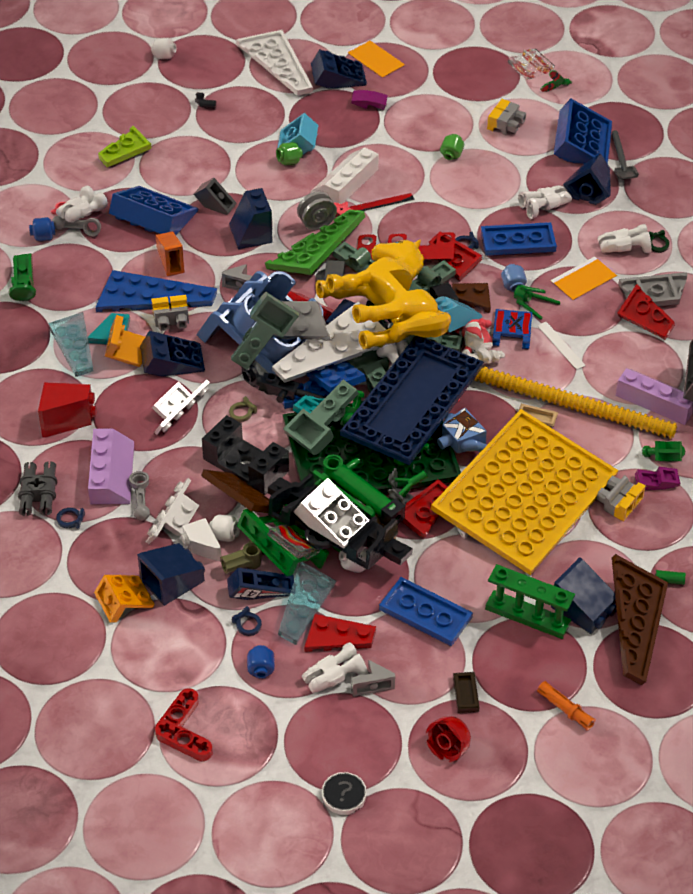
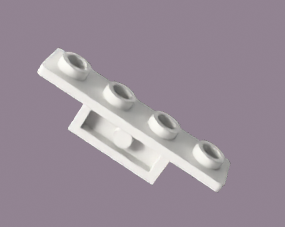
(174, 402)
(178, 513)

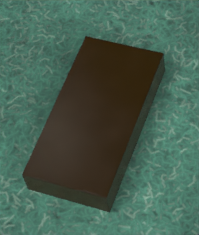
(466, 692)

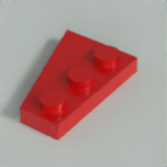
(464, 257)
(646, 314)
(335, 633)

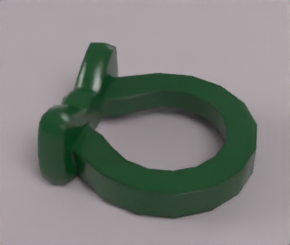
(661, 235)

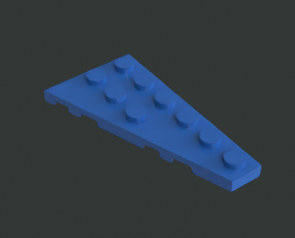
(136, 292)

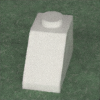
(201, 540)

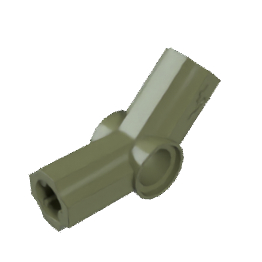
(248, 558)

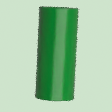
(671, 577)

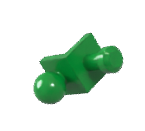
(350, 410)
(665, 451)

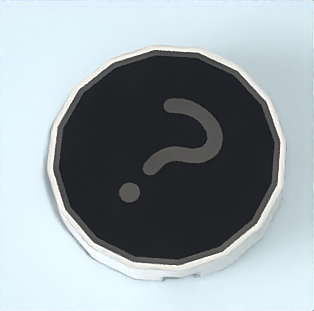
(344, 793)

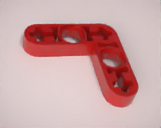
(176, 727)

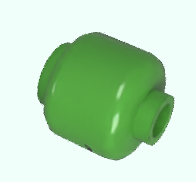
(452, 147)
(289, 153)

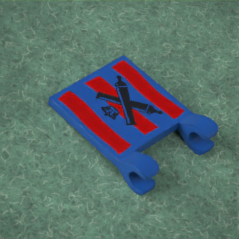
(512, 324)

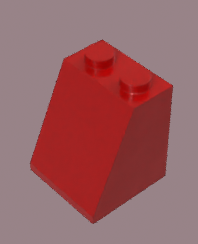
(65, 407)

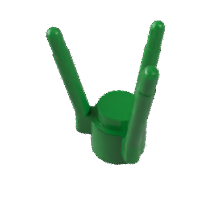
(524, 293)

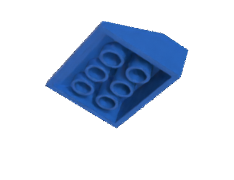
(581, 134)
(151, 210)

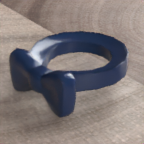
(475, 244)
(80, 514)
(246, 613)

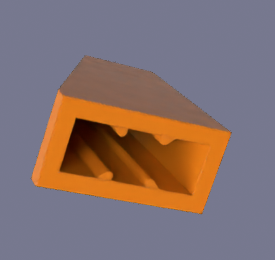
(171, 253)

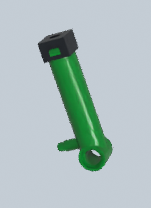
(362, 490)

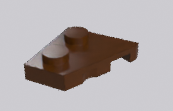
(473, 294)

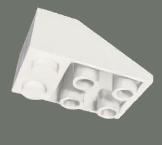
(331, 514)

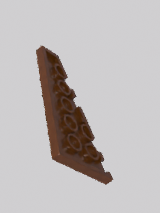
(639, 611)

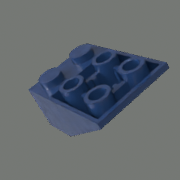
(337, 71)
(170, 355)

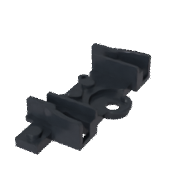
(371, 535)

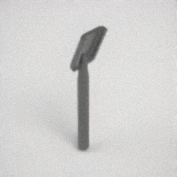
(624, 171)

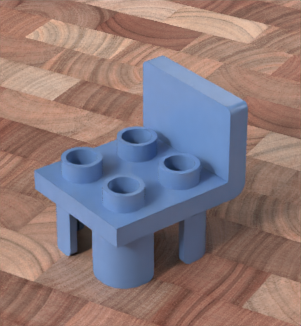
(236, 320)

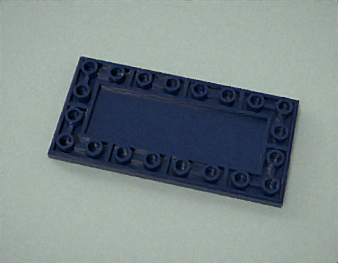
(412, 399)

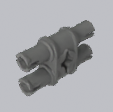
(37, 488)

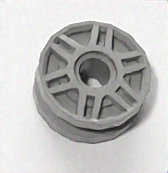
(316, 210)

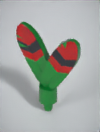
(557, 81)

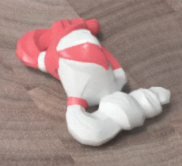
(479, 341)

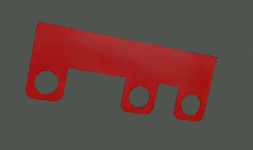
(438, 251)

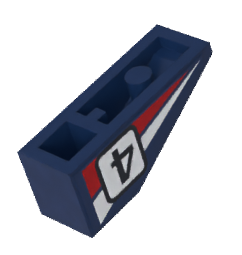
(257, 584)

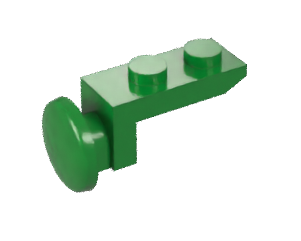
(23, 281)

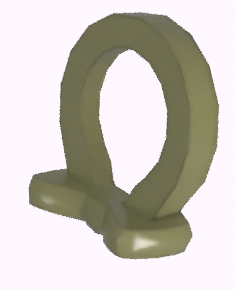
(252, 409)

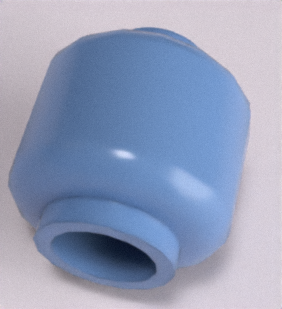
(513, 276)

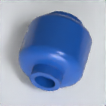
(42, 229)
(260, 661)

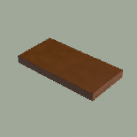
(238, 490)

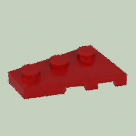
(418, 512)

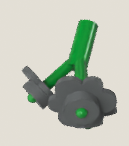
(403, 494)

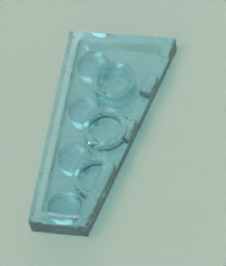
(73, 341)
(305, 600)

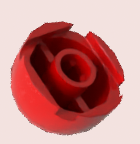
(448, 738)

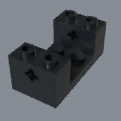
(226, 450)

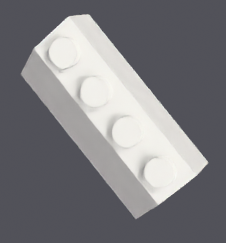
(349, 175)

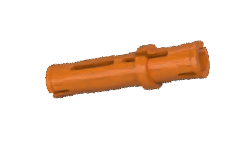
(573, 710)

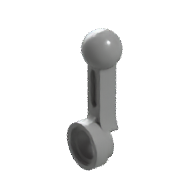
(79, 224)
(141, 512)

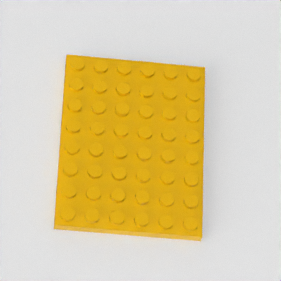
(524, 491)

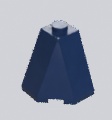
(590, 181)

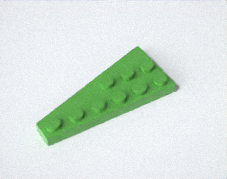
(315, 248)

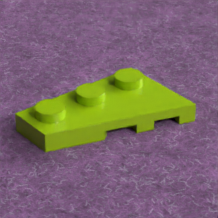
(125, 148)

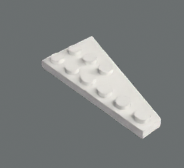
(278, 58)
(318, 353)

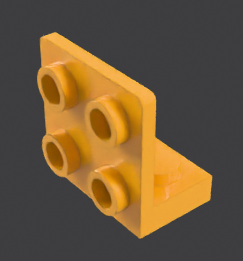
(124, 344)
(121, 592)

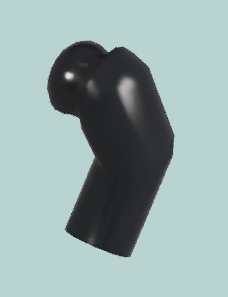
(202, 102)

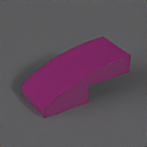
(365, 97)
(660, 479)

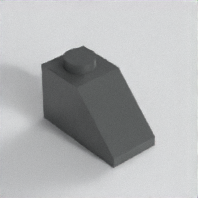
(215, 197)

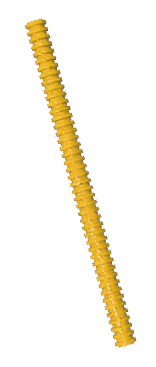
(577, 402)

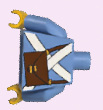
(462, 433)

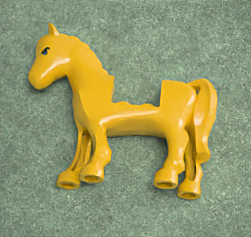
(387, 287)

